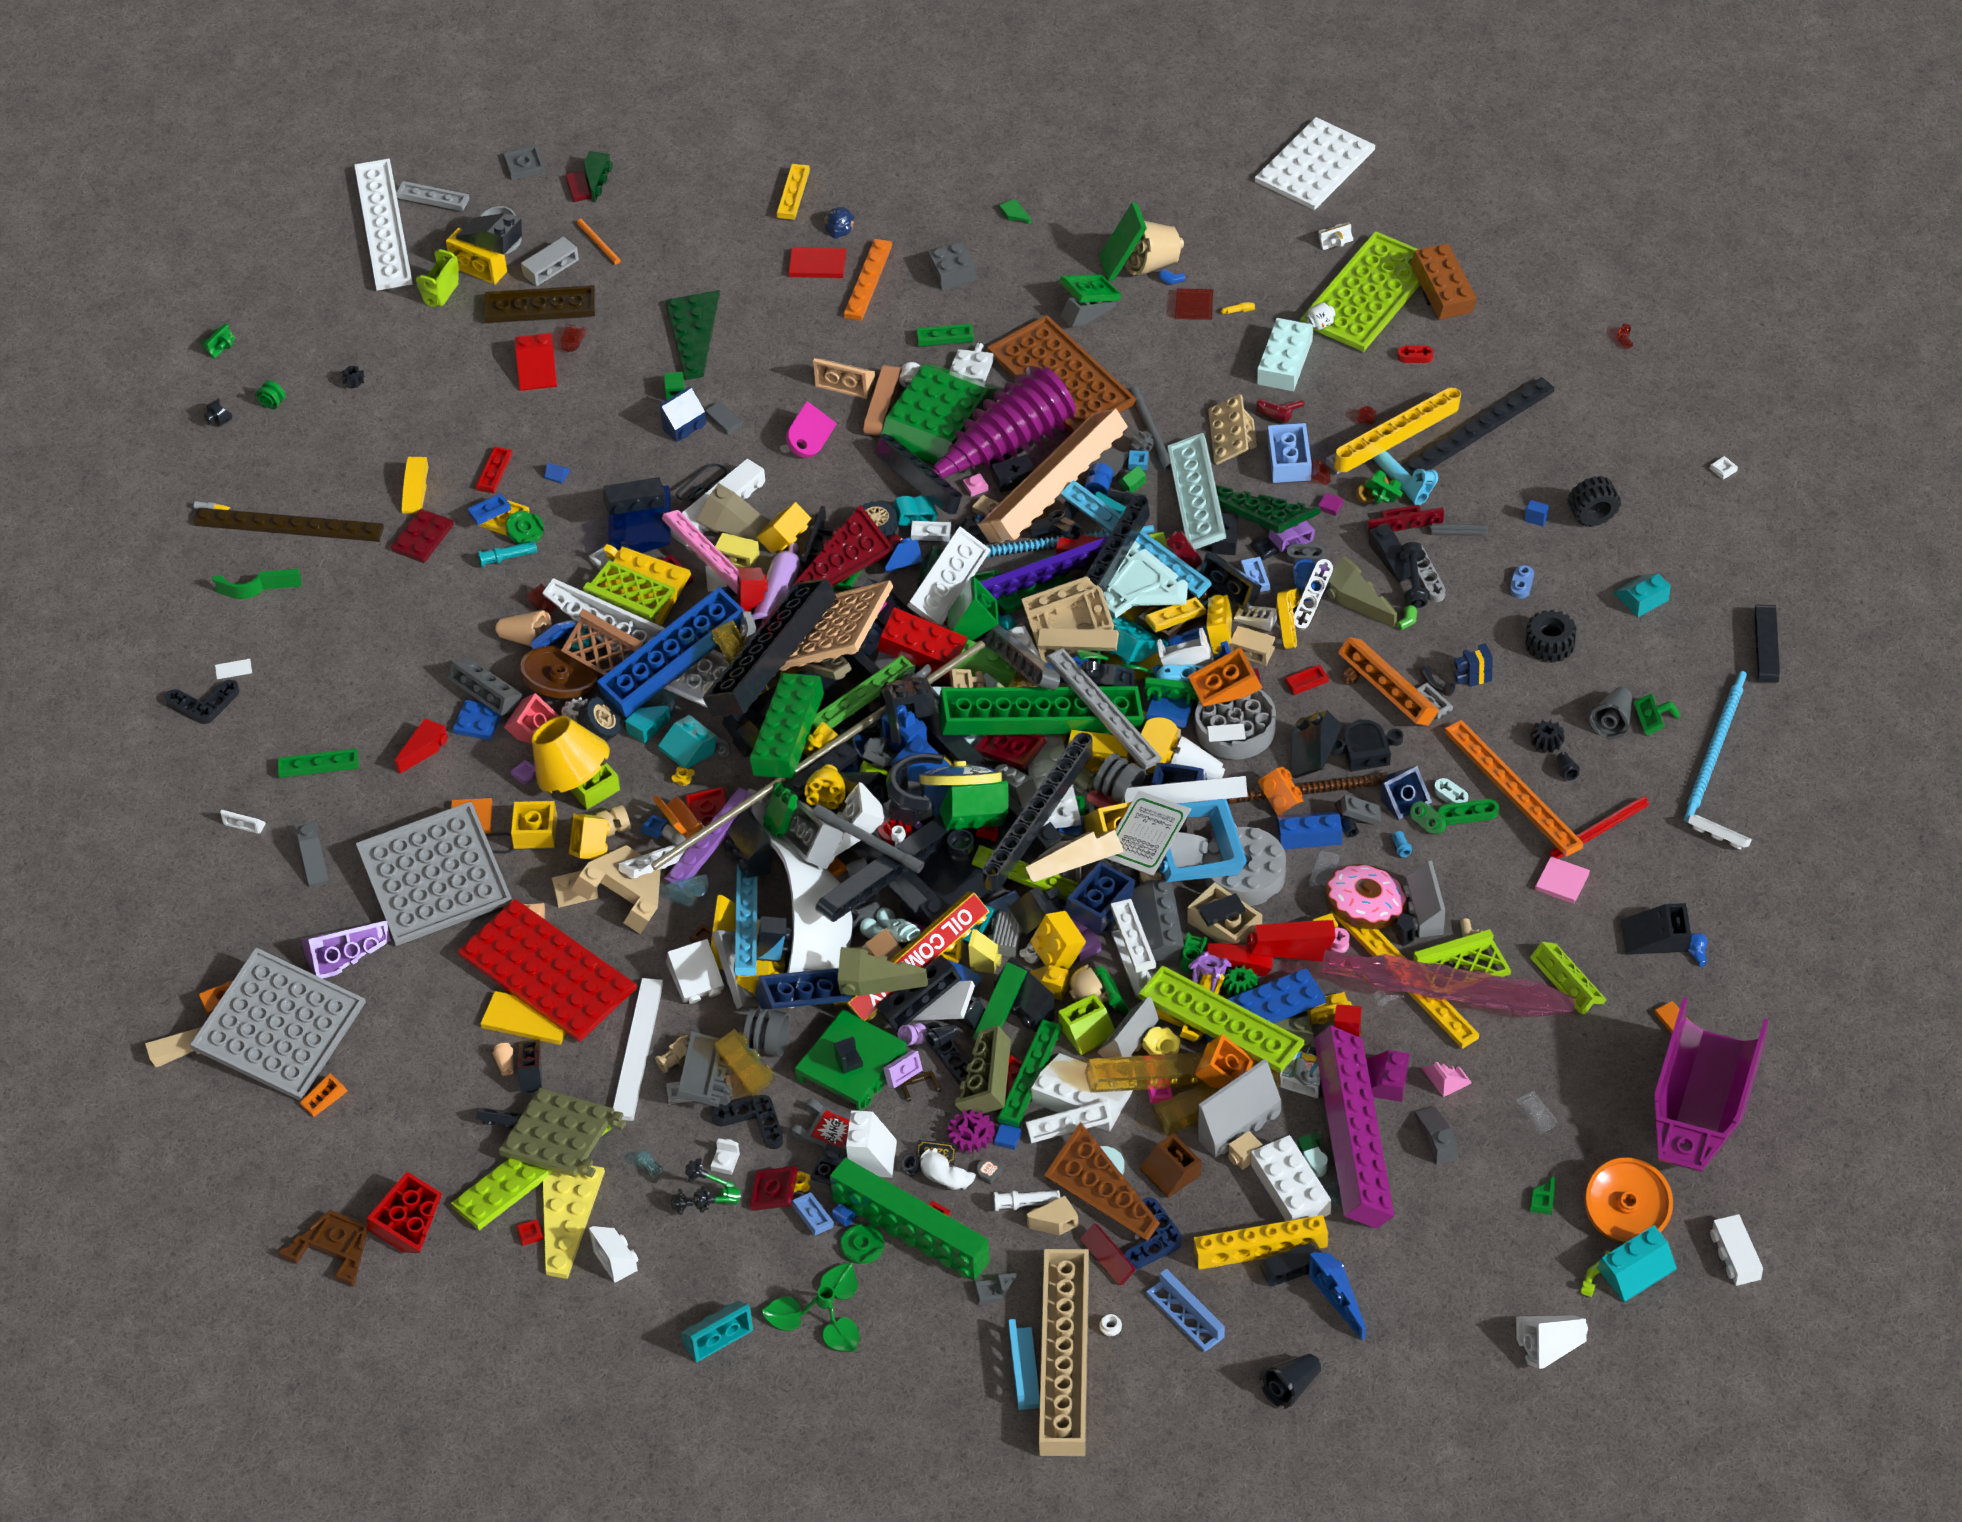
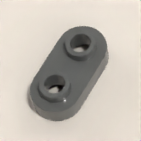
(1300, 551)

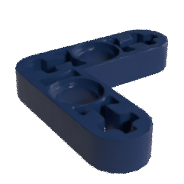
(1160, 1240)

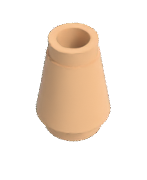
(504, 1058)

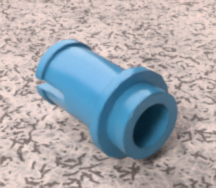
(1403, 849)

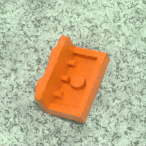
(1280, 790)

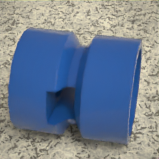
(1099, 478)

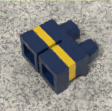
(1474, 666)

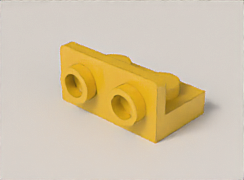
(1326, 1011)

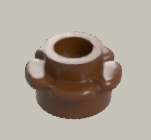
(1350, 676)

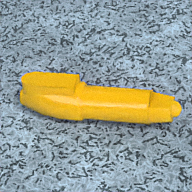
(1245, 307)

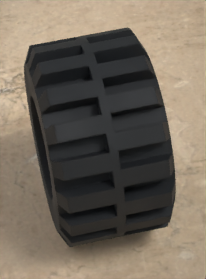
(1594, 501)
(1550, 647)

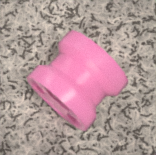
(1343, 945)

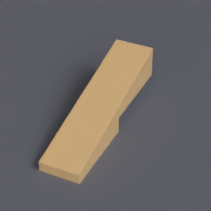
(171, 1047)

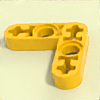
(1286, 602)

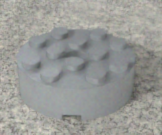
(1254, 711)
(1263, 871)

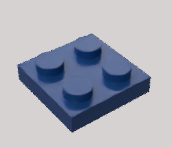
(476, 720)

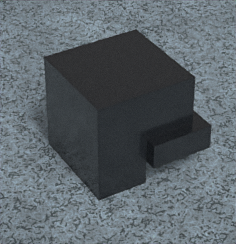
(1033, 907)

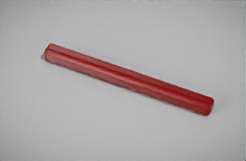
(1607, 823)

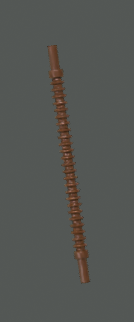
(1256, 794)

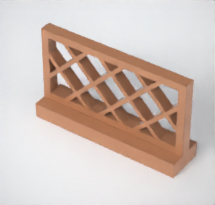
(602, 628)

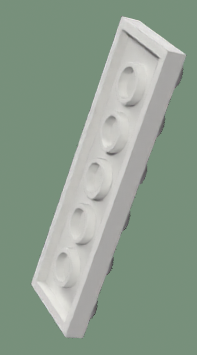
(948, 577)

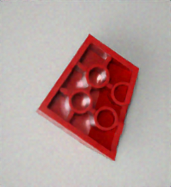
(405, 1214)

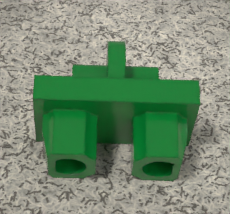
(220, 340)
(1383, 490)

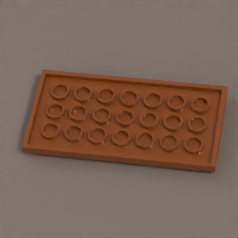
(1051, 347)

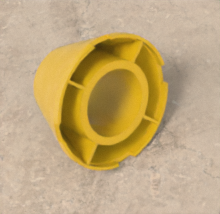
(566, 754)

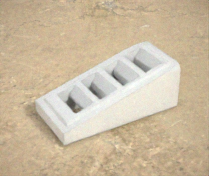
(1266, 621)

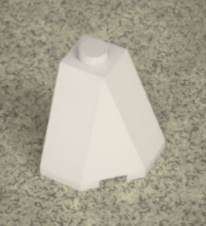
(1549, 1337)

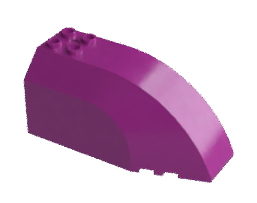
(1703, 1091)

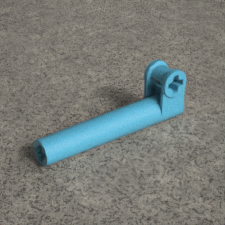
(1414, 487)

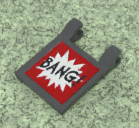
(827, 1128)

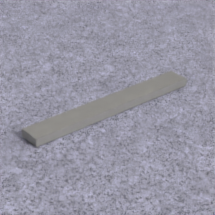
(1104, 709)

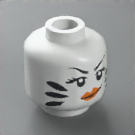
(1320, 315)

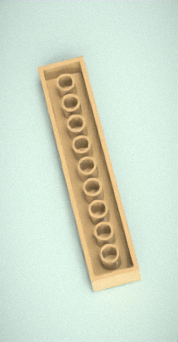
(1064, 1353)

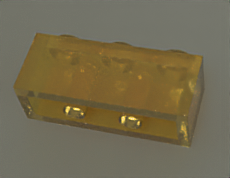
(744, 1062)

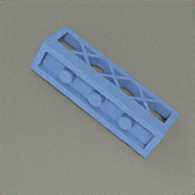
(1192, 1305)

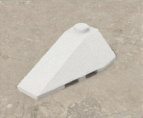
(862, 811)

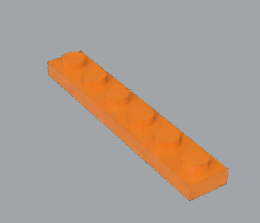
(868, 279)

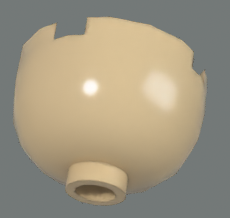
(1086, 983)

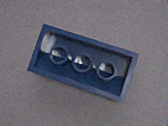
(799, 989)

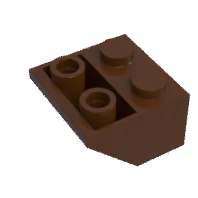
(1171, 1166)

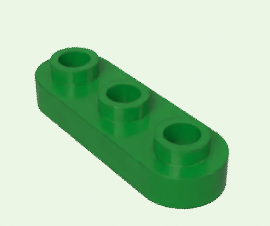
(1475, 809)

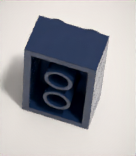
(1093, 897)

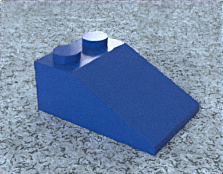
(916, 746)

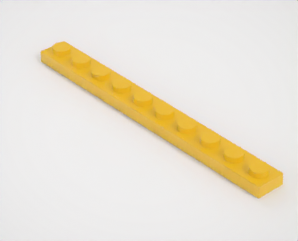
(1440, 1010)

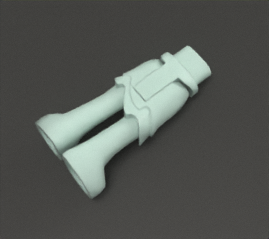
(899, 928)

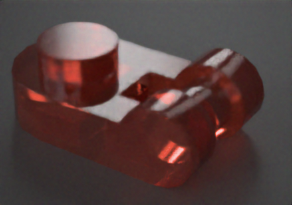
(572, 338)

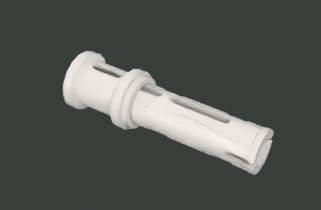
(1016, 1200)

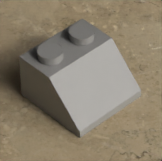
(1188, 850)

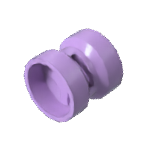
(912, 1033)

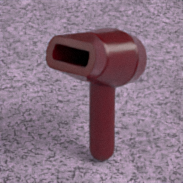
(1278, 411)

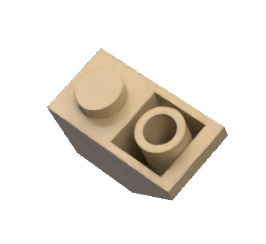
(1054, 1217)

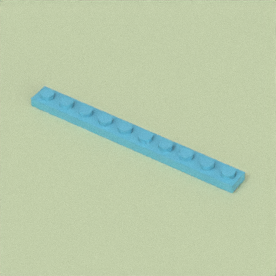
(1108, 518)
(746, 925)

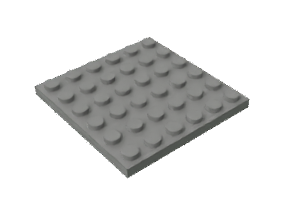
(434, 873)
(278, 1024)

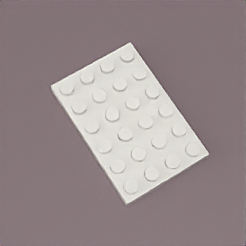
(1315, 163)

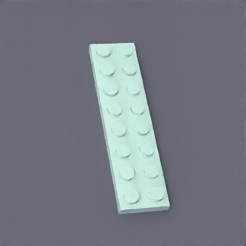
(1196, 491)

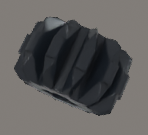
(1547, 736)

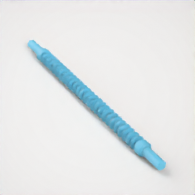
(1045, 543)
(1715, 746)

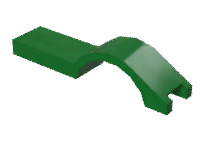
(264, 581)

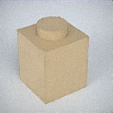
(1241, 1149)

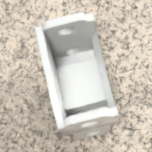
(1191, 652)

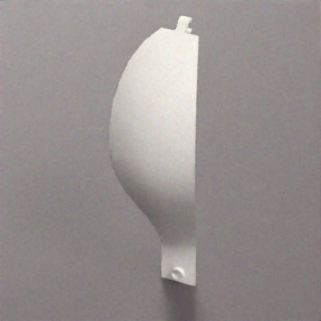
(815, 938)

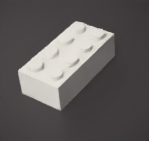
(1290, 1180)

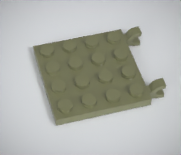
(559, 1133)

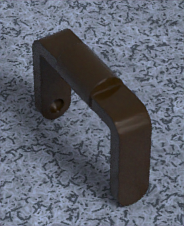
(919, 1078)

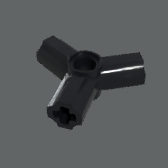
(1058, 523)

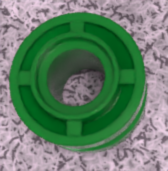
(270, 394)

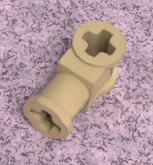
(676, 1054)

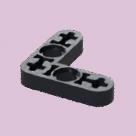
(206, 706)
(754, 1111)

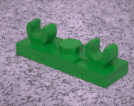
(1170, 688)

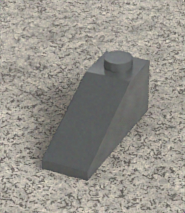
(1081, 313)
(312, 854)
(1438, 1135)

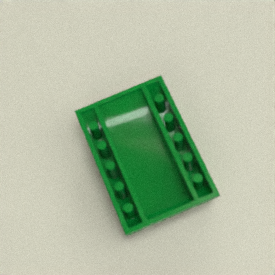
(935, 410)

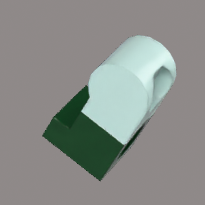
(1310, 1149)

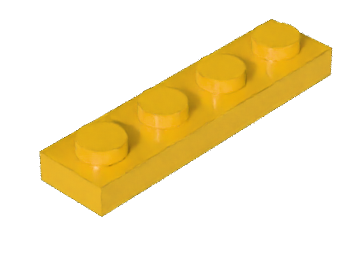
(793, 191)

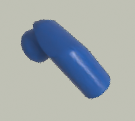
(1170, 278)

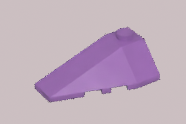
(337, 949)

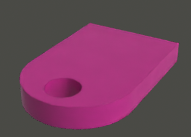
(810, 429)

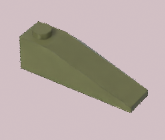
(1354, 592)
(866, 974)

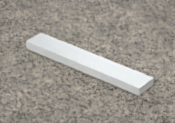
(1194, 790)

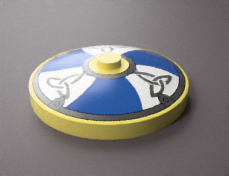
(960, 775)

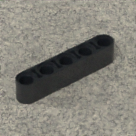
(1767, 643)

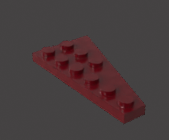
(849, 551)

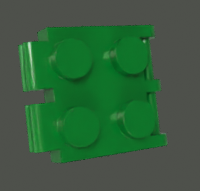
(779, 810)

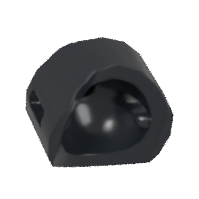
(217, 413)

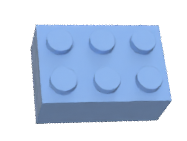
(1289, 453)

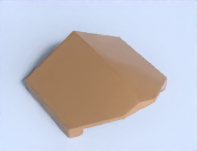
(882, 944)

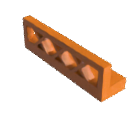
(679, 816)

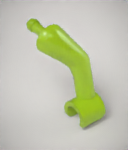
(1588, 1288)

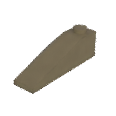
(731, 514)

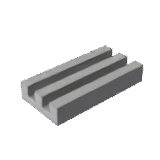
(1447, 706)

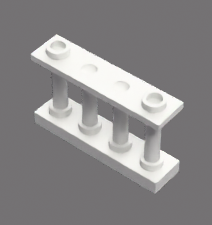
(1132, 945)

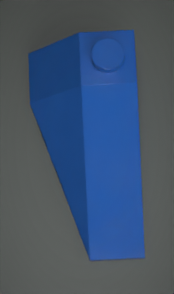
(1333, 1283)

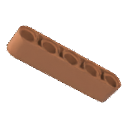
(882, 399)

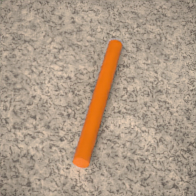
(596, 239)

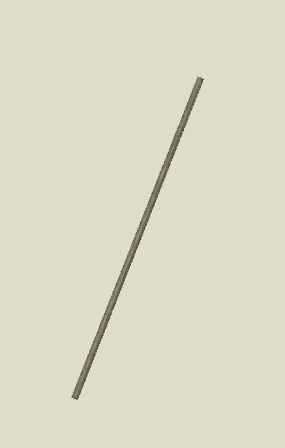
(804, 764)

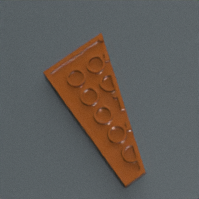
(1094, 1178)

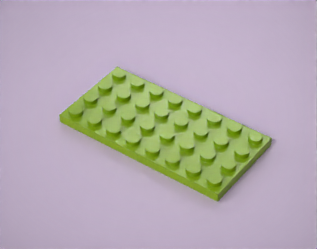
(1369, 291)

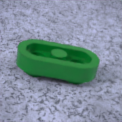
(1426, 817)

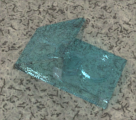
(684, 890)

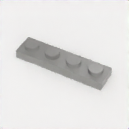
(432, 196)

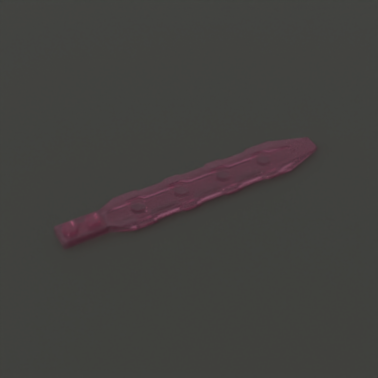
(1449, 983)

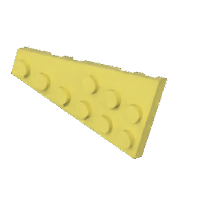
(566, 1213)

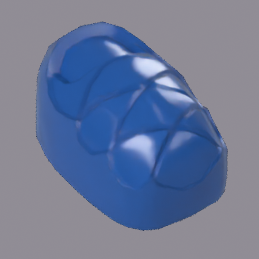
(1301, 574)

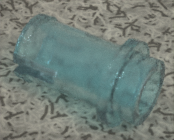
(645, 1159)

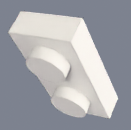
(931, 531)

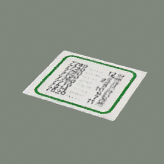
(1148, 831)

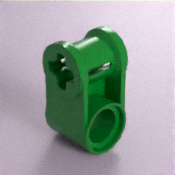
(1192, 949)

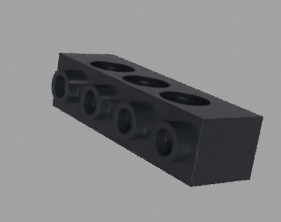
(909, 1003)

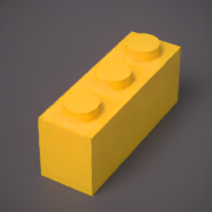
(1219, 620)

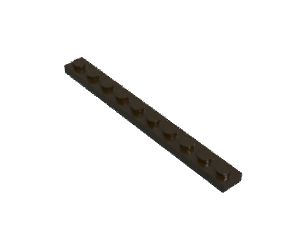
(289, 524)

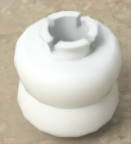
(908, 372)

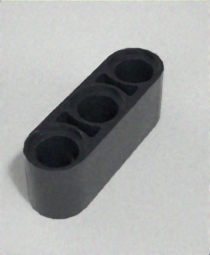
(1288, 1264)

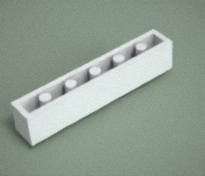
(741, 480)

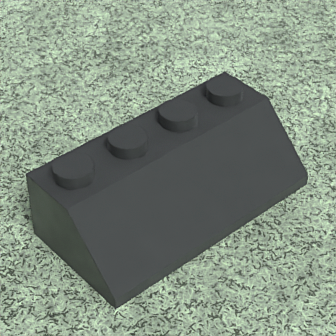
(1159, 919)

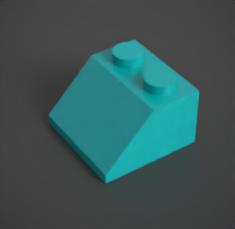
(1644, 593)
(688, 742)

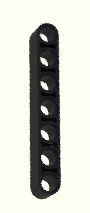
(918, 474)
(1119, 542)

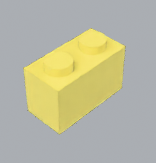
(738, 550)

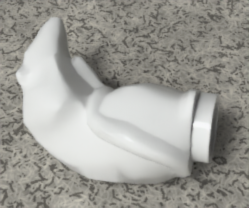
(937, 1169)

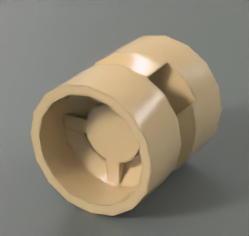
(622, 821)

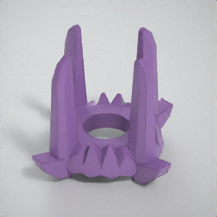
(1200, 966)

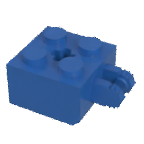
(908, 726)

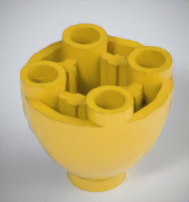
(825, 787)

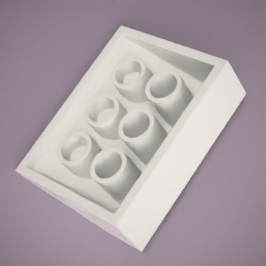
(1065, 1087)

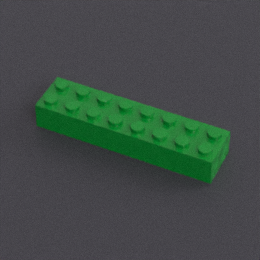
(910, 1219)

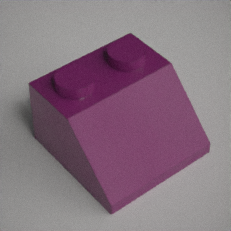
(1388, 1074)

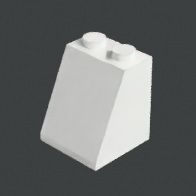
(695, 971)
(871, 1144)

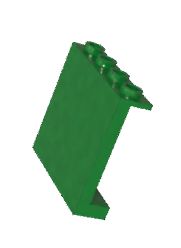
(875, 1048)

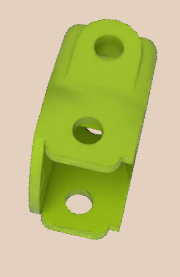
(441, 279)

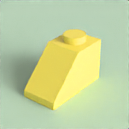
(983, 953)

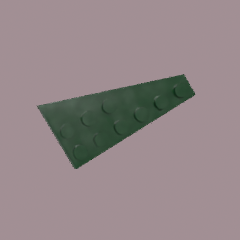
(693, 326)
(1265, 510)

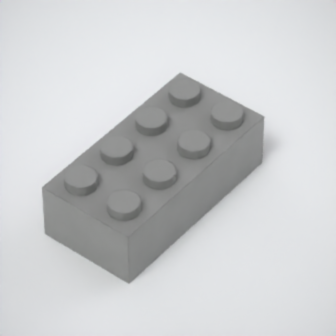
(812, 837)

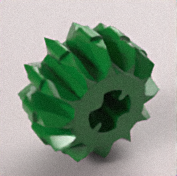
(1239, 981)

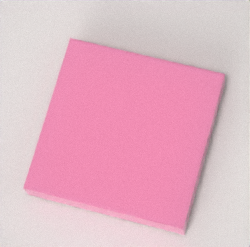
(1562, 880)

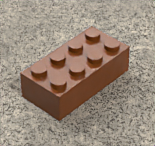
(1443, 281)

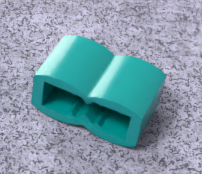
(914, 509)

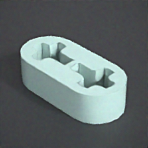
(1451, 793)

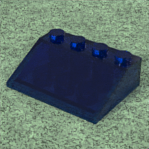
(640, 529)

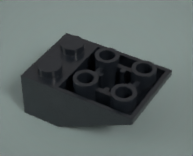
(1658, 930)

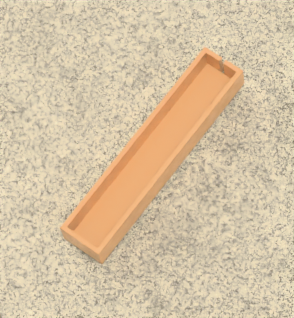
(1053, 476)

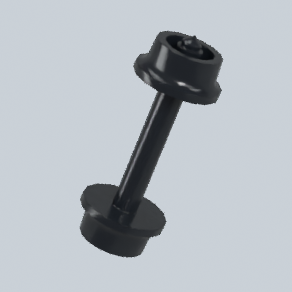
(1413, 553)

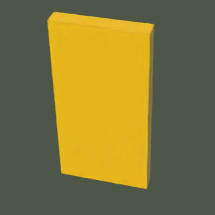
(514, 1017)

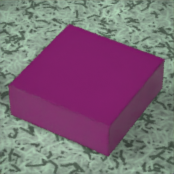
(1331, 504)

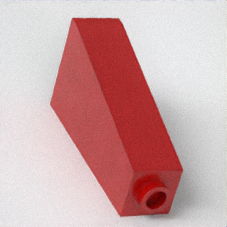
(1293, 939)

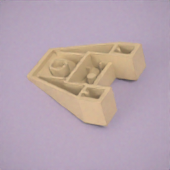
(639, 891)

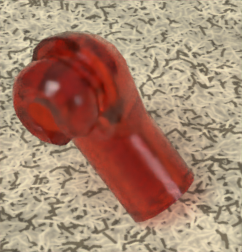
(1623, 334)

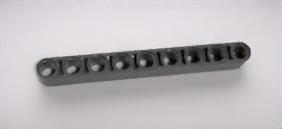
(1021, 658)

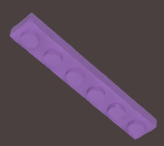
(702, 850)

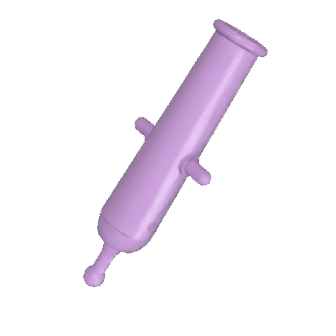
(780, 577)

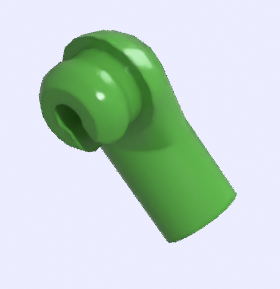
(1410, 617)

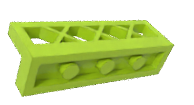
(1566, 976)

